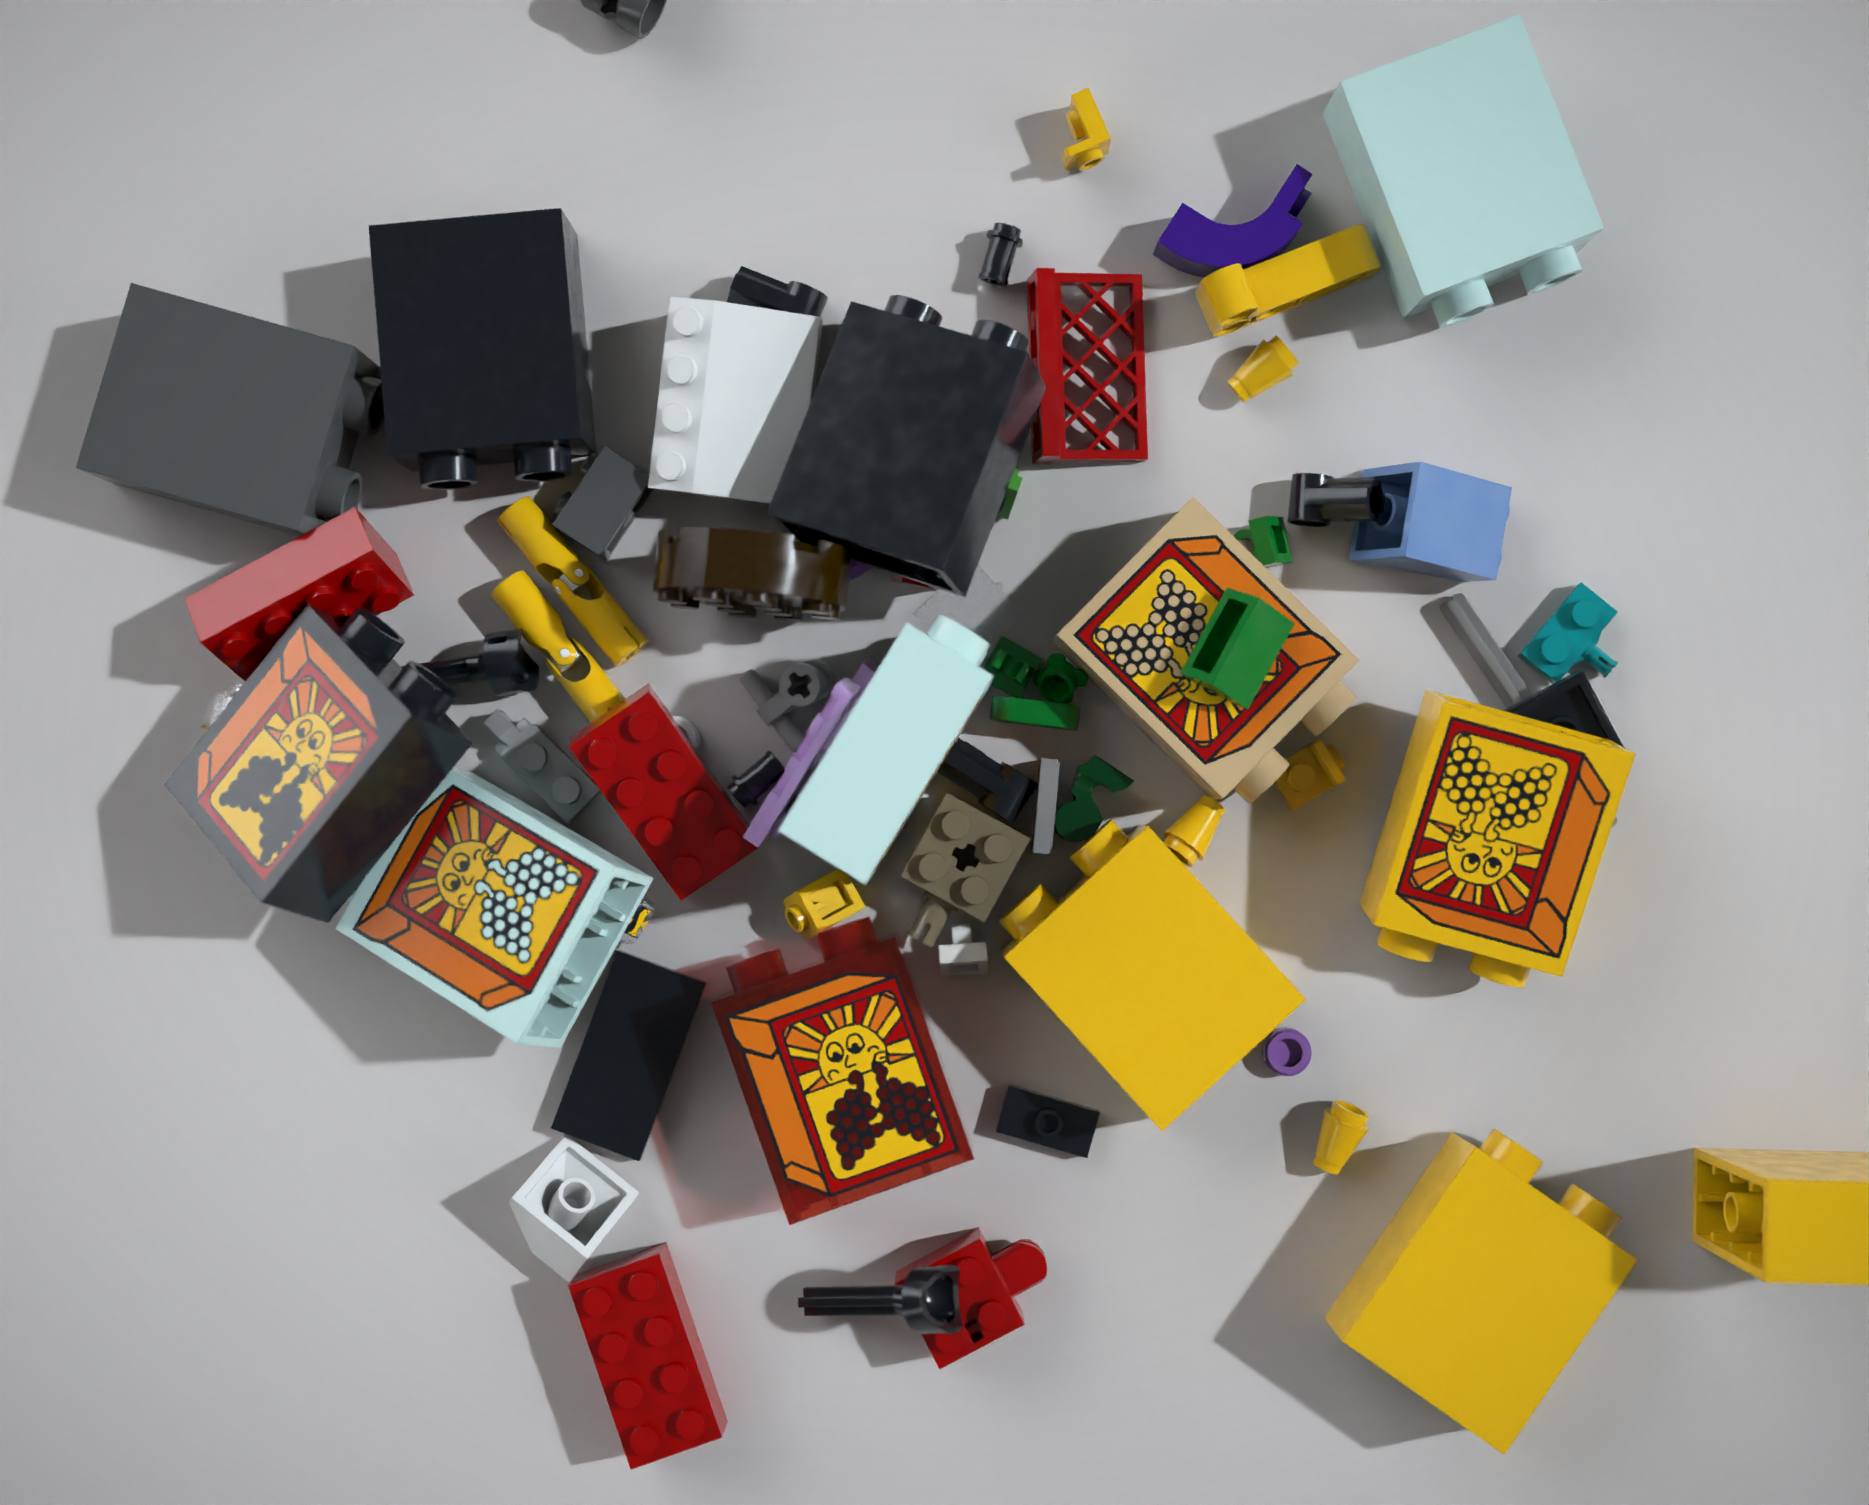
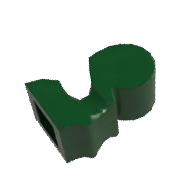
(1081, 817)

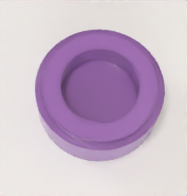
(1286, 1051)

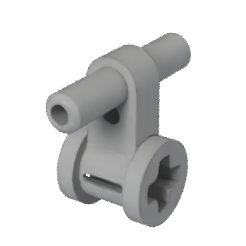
(792, 693)

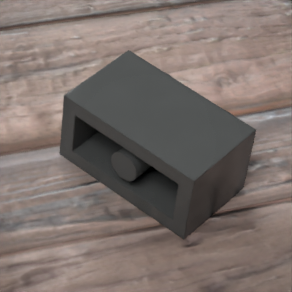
(603, 502)

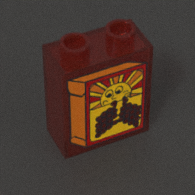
(840, 1071)

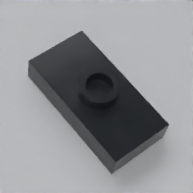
(1047, 1121)

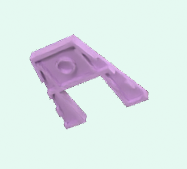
(809, 755)

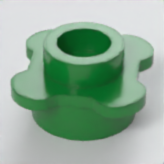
(1057, 689)

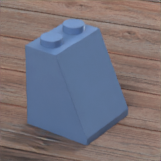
(1434, 523)

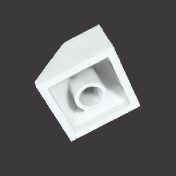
(570, 1206)

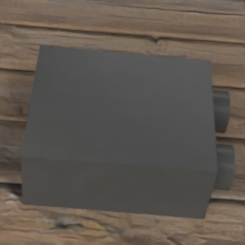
(231, 413)

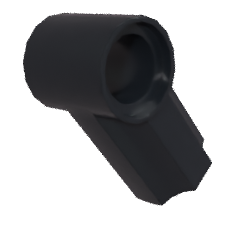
(762, 291)
(1322, 499)
(995, 784)

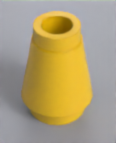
(1263, 369)
(1194, 830)
(1339, 1135)

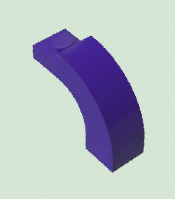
(1204, 246)

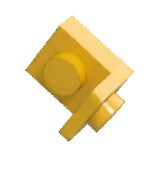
(1085, 124)
(1310, 773)
(822, 904)

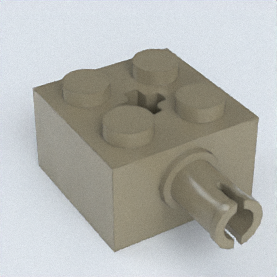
(968, 889)

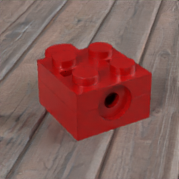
(984, 1289)

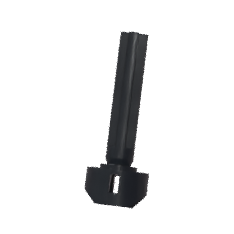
(502, 663)
(925, 1300)

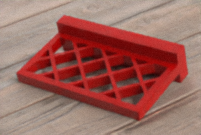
(1048, 355)

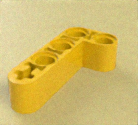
(1241, 297)

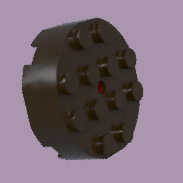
(751, 572)

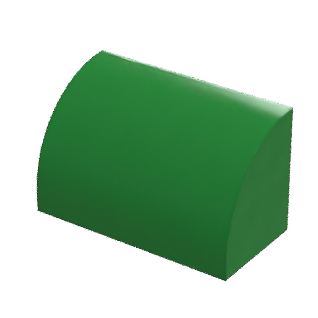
(1237, 647)

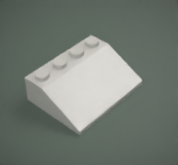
(731, 397)

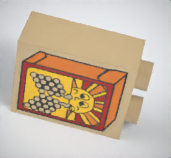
(1146, 626)

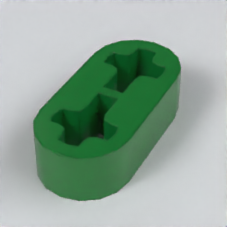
(1035, 713)

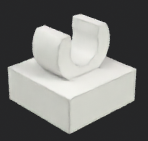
(963, 955)

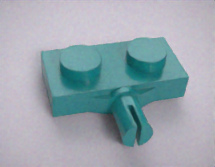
(1571, 636)

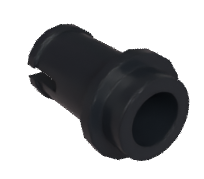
(1000, 254)
(756, 779)

